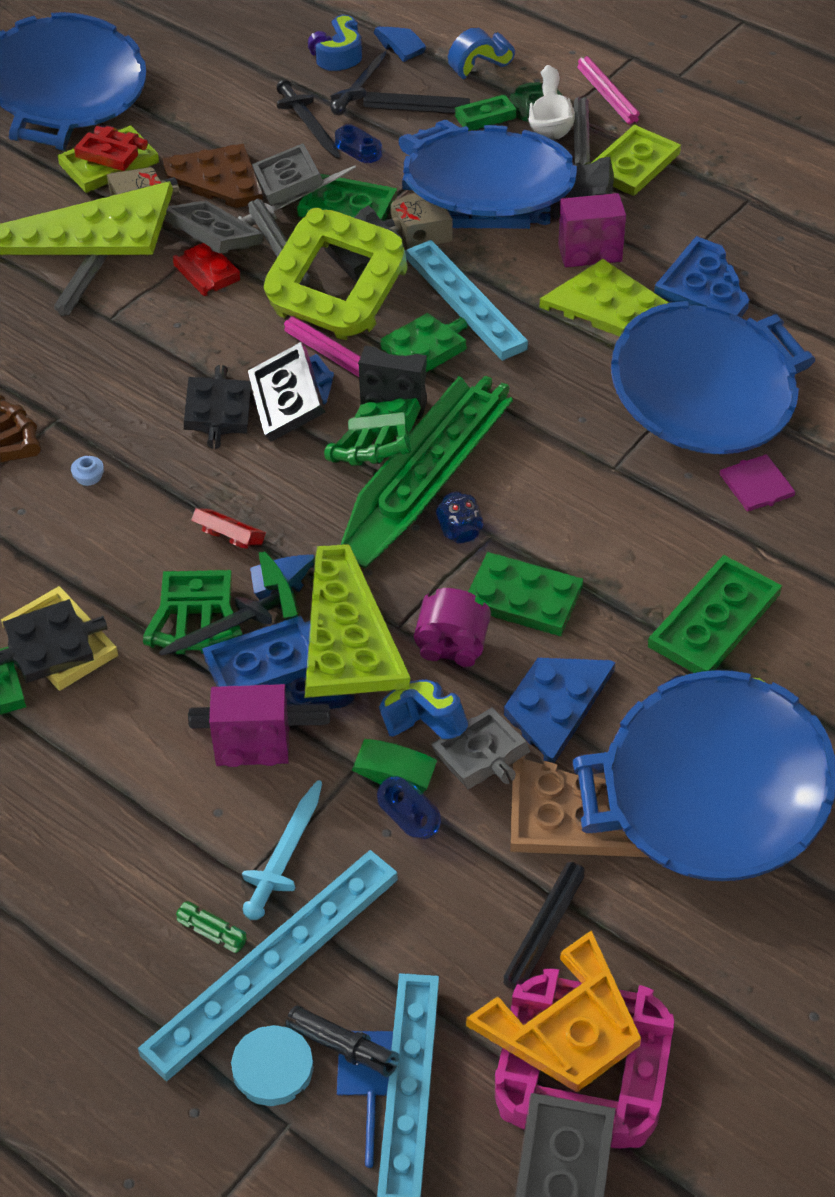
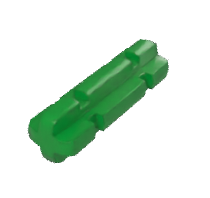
(211, 926)

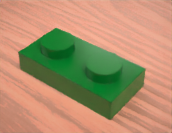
(485, 112)

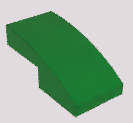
(275, 579)
(382, 760)

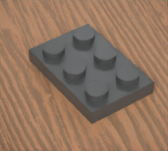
(287, 174)
(213, 226)
(564, 1148)

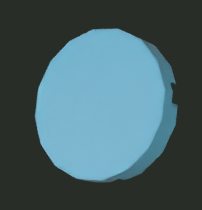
(272, 1065)

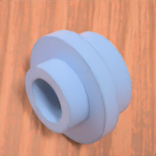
(87, 470)

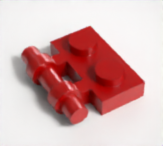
(110, 147)

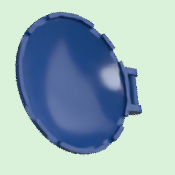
(66, 75)
(486, 169)
(708, 376)
(714, 777)

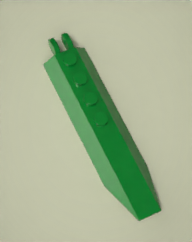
(412, 480)

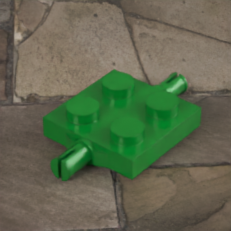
(427, 337)

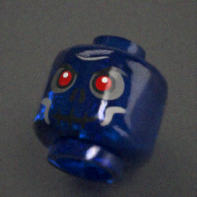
(460, 517)

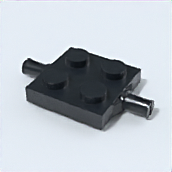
(217, 406)
(49, 640)

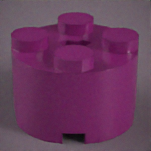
(452, 626)

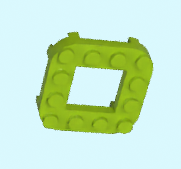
(319, 230)

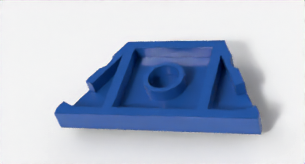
(556, 700)

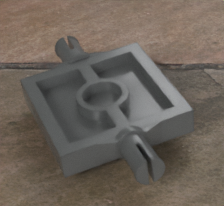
(482, 750)

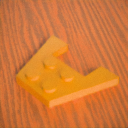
(576, 1034)

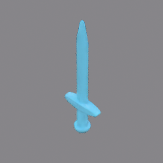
(271, 877)

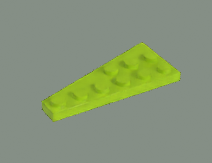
(105, 226)
(603, 297)
(348, 636)

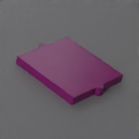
(757, 483)

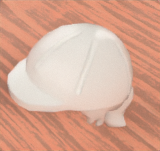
(552, 113)

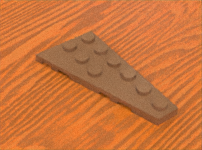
(550, 811)

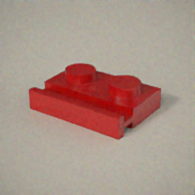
(206, 268)

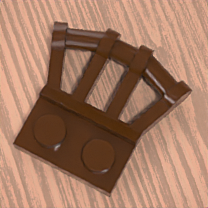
(25, 430)

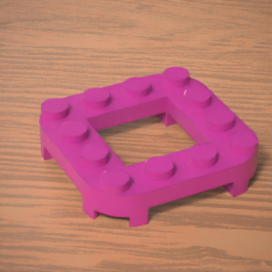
(644, 1067)

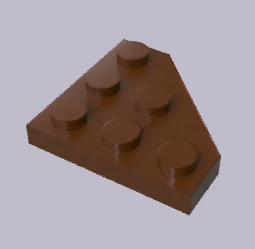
(217, 173)

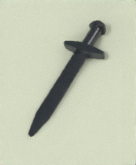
(355, 92)
(299, 104)
(247, 610)

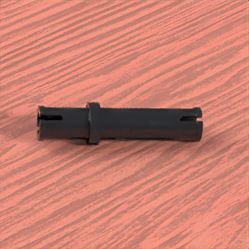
(354, 1046)

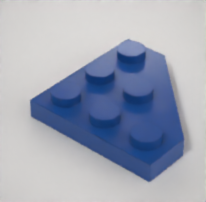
(703, 277)

